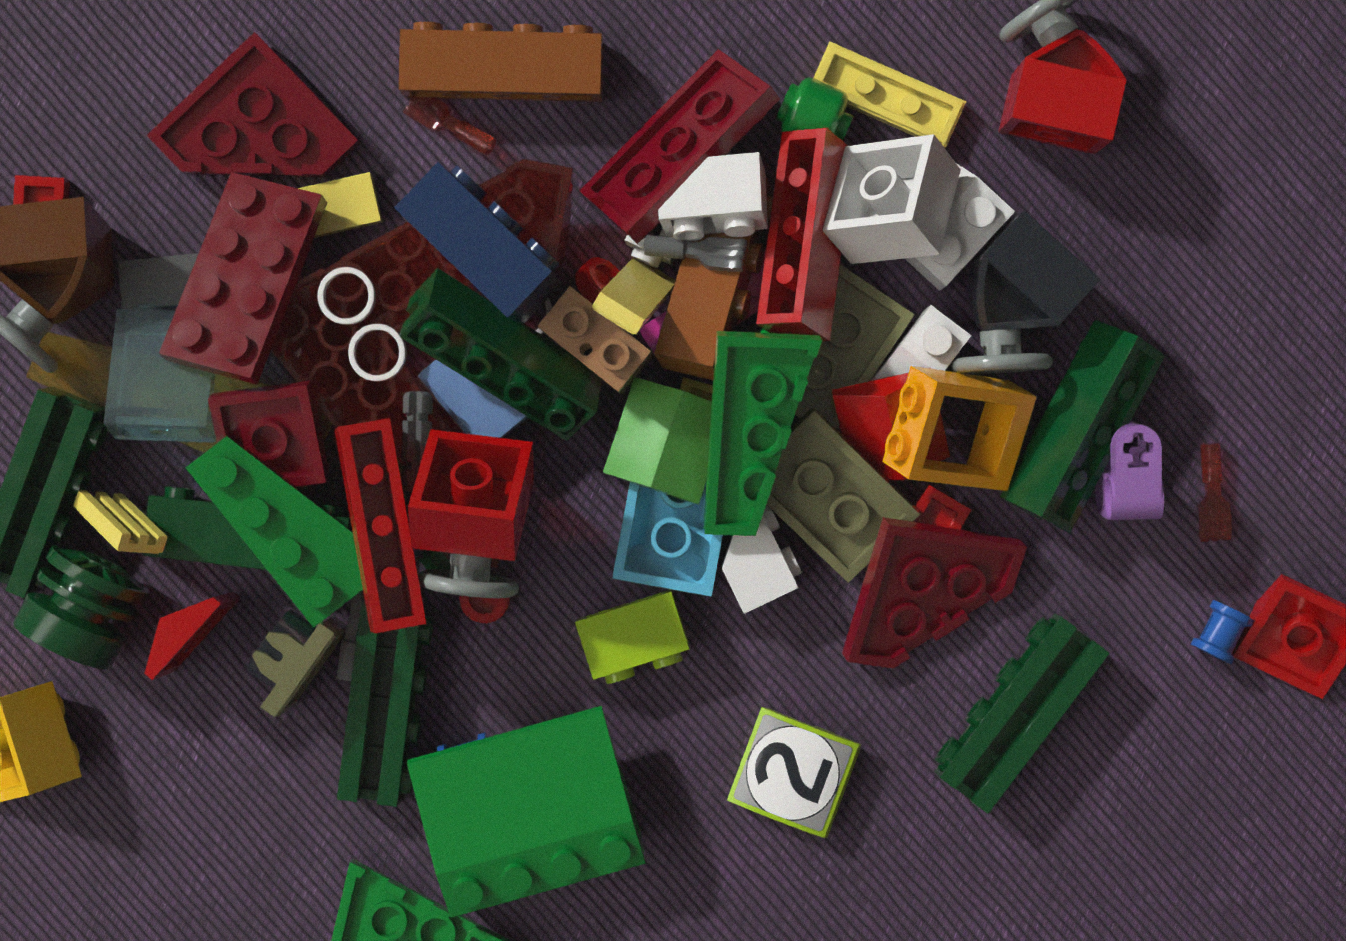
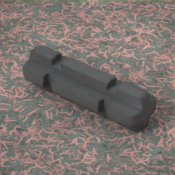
(414, 434)

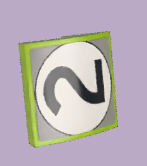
(794, 772)

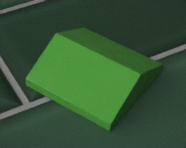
(662, 441)

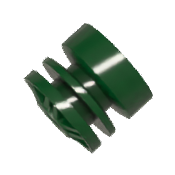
(78, 614)

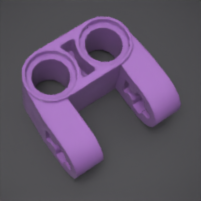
(1133, 477)

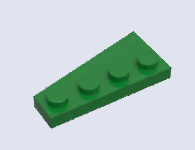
(752, 413)
(287, 531)
(386, 910)

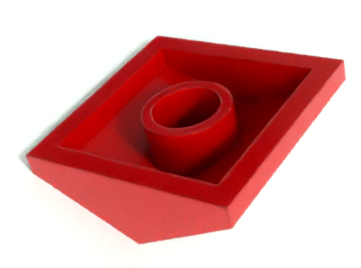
(867, 418)
(184, 631)
(1296, 636)

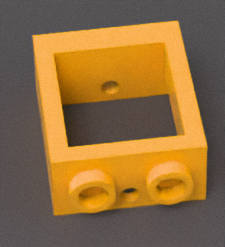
(996, 439)

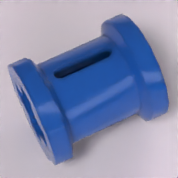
(1222, 632)

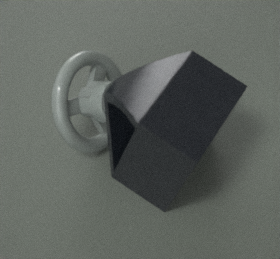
(1020, 286)

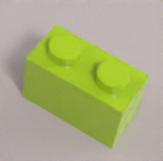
(633, 636)

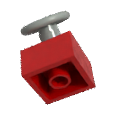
(1066, 89)
(472, 505)

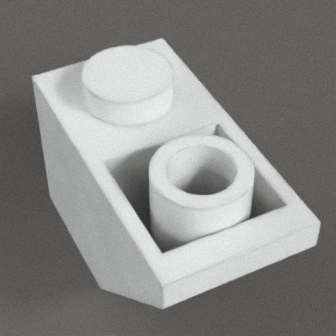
(718, 197)
(758, 566)

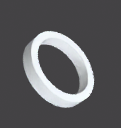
(322, 292)
(353, 346)

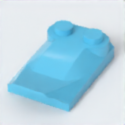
(666, 543)

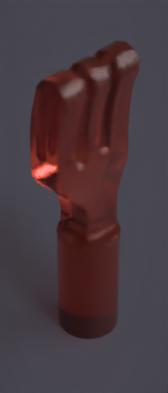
(437, 117)
(1213, 510)

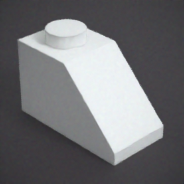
(928, 344)

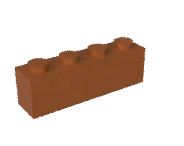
(501, 63)
(707, 303)

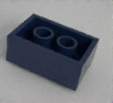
(481, 241)

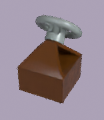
(56, 263)

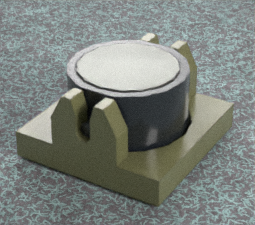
(293, 657)

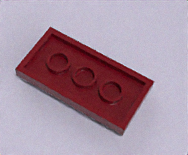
(694, 124)
(243, 278)

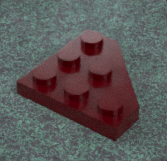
(253, 121)
(925, 586)

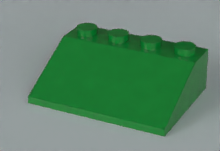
(526, 811)

